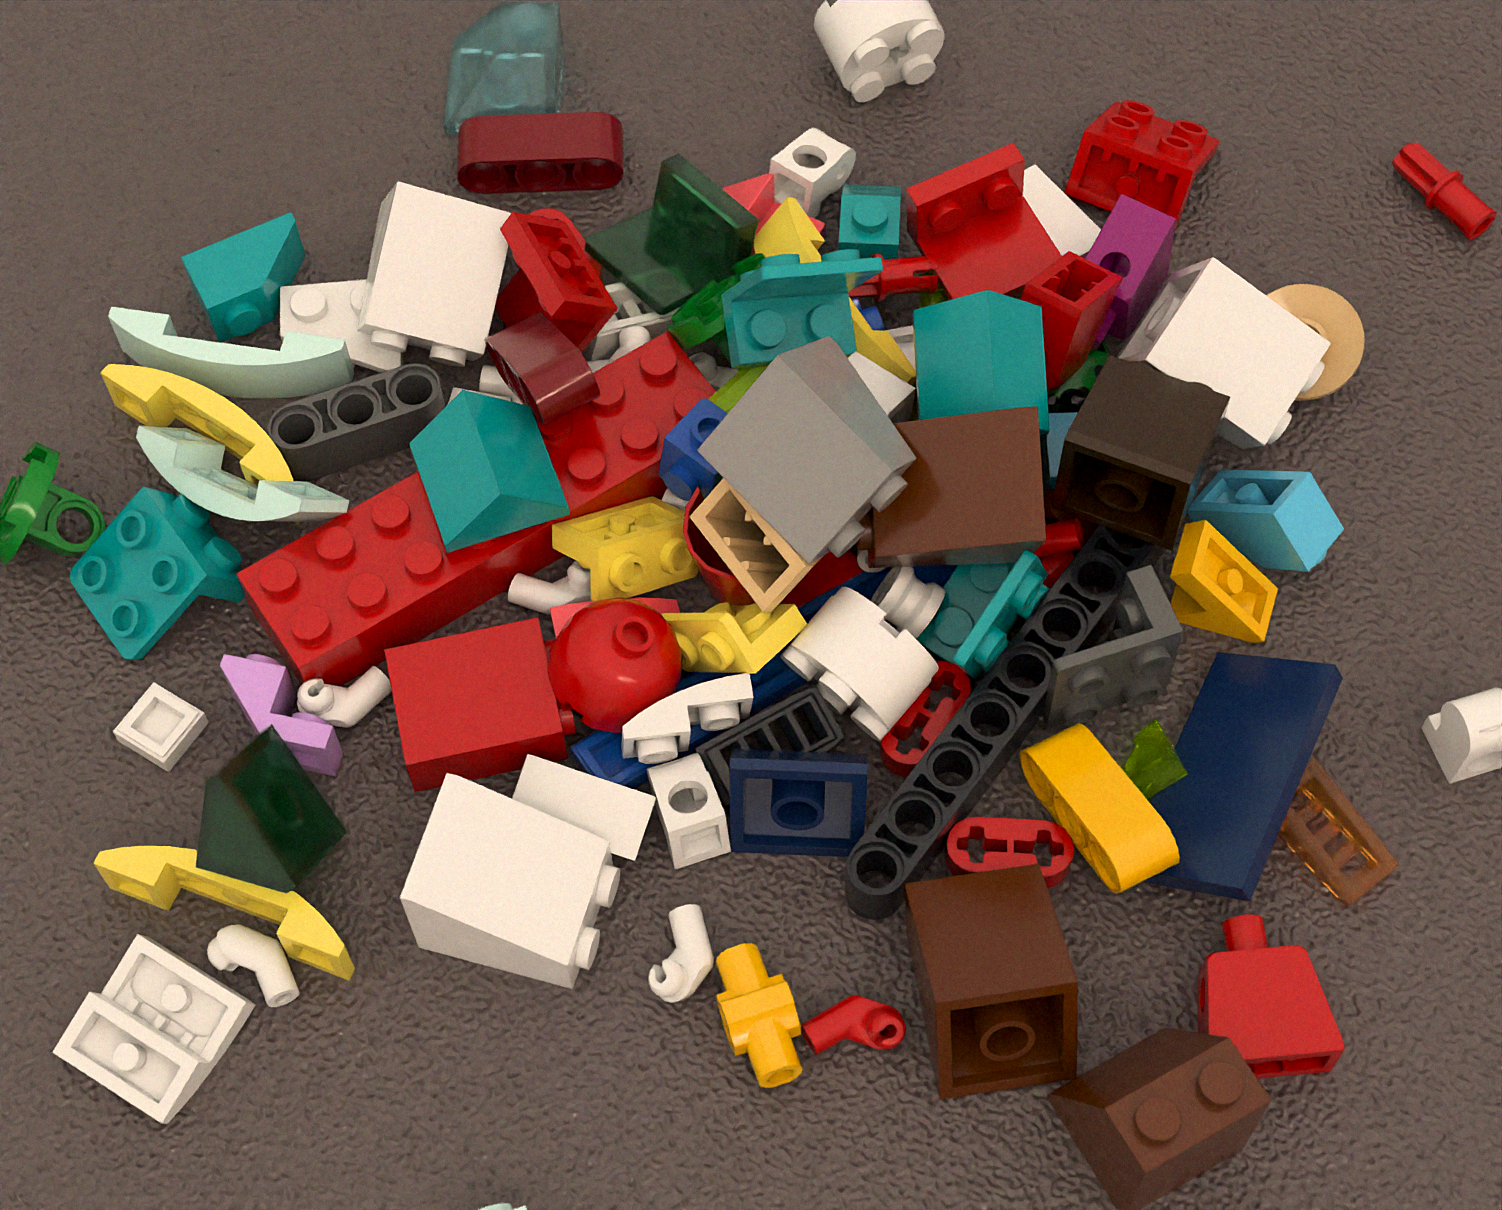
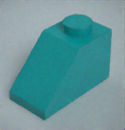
(870, 220)
(243, 274)

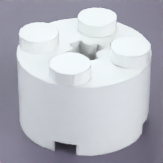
(879, 42)
(861, 662)

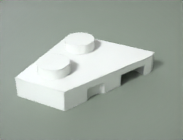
(334, 312)

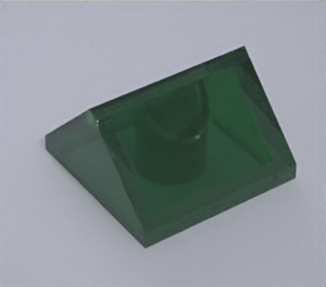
(265, 818)

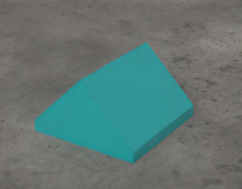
(980, 357)
(486, 470)

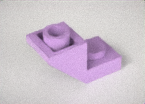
(268, 698)

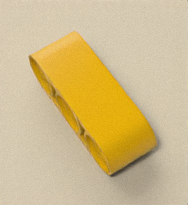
(1099, 808)

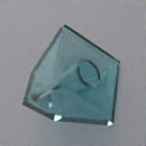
(506, 64)

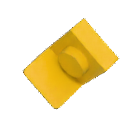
(1219, 586)

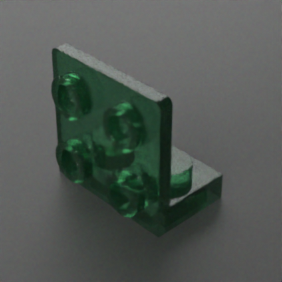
(679, 242)

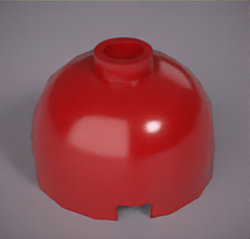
(614, 662)

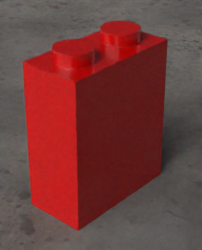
(477, 703)

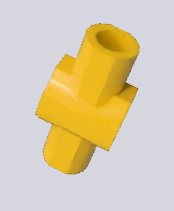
(758, 1015)

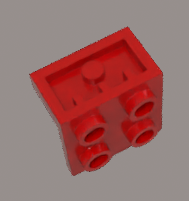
(1139, 157)
(980, 226)
(553, 280)

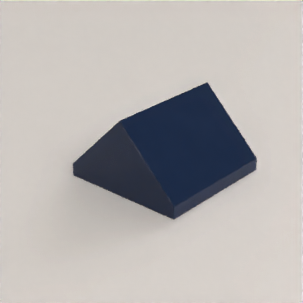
(797, 802)

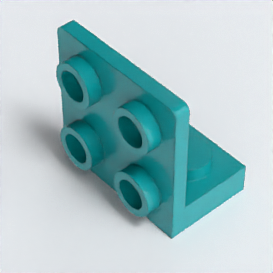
(793, 305)
(982, 609)

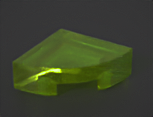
(1153, 761)

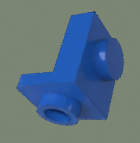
(680, 462)

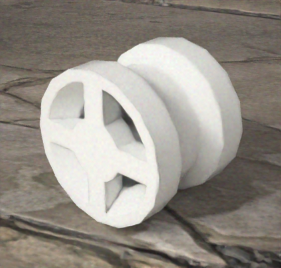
(908, 600)

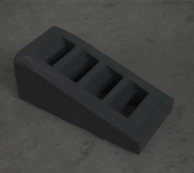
(816, 714)

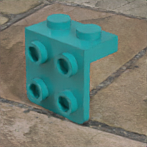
(153, 568)

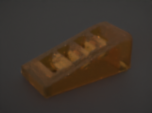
(1343, 818)

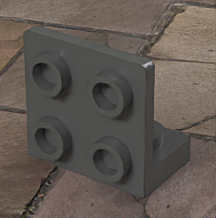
(1127, 668)

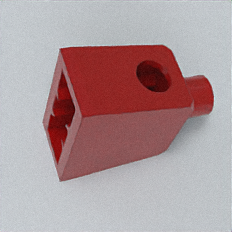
(1074, 305)
(1267, 1003)

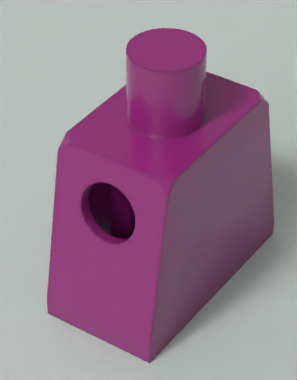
(1138, 248)

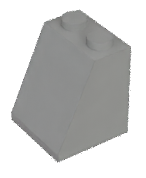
(811, 450)

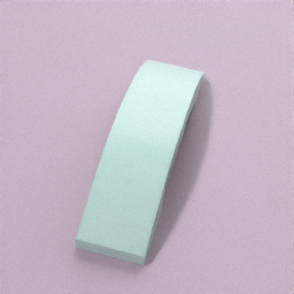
(300, 368)
(194, 469)

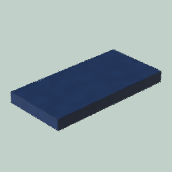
(1243, 767)

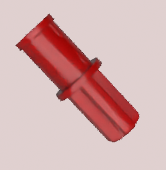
(1444, 190)
(899, 278)

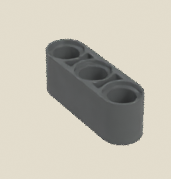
(328, 420)

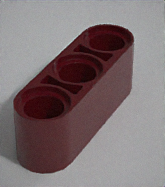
(540, 152)
(542, 367)

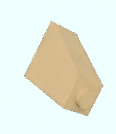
(750, 546)

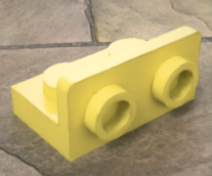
(628, 547)
(734, 636)

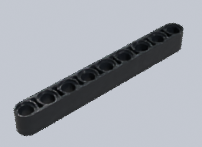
(995, 703)

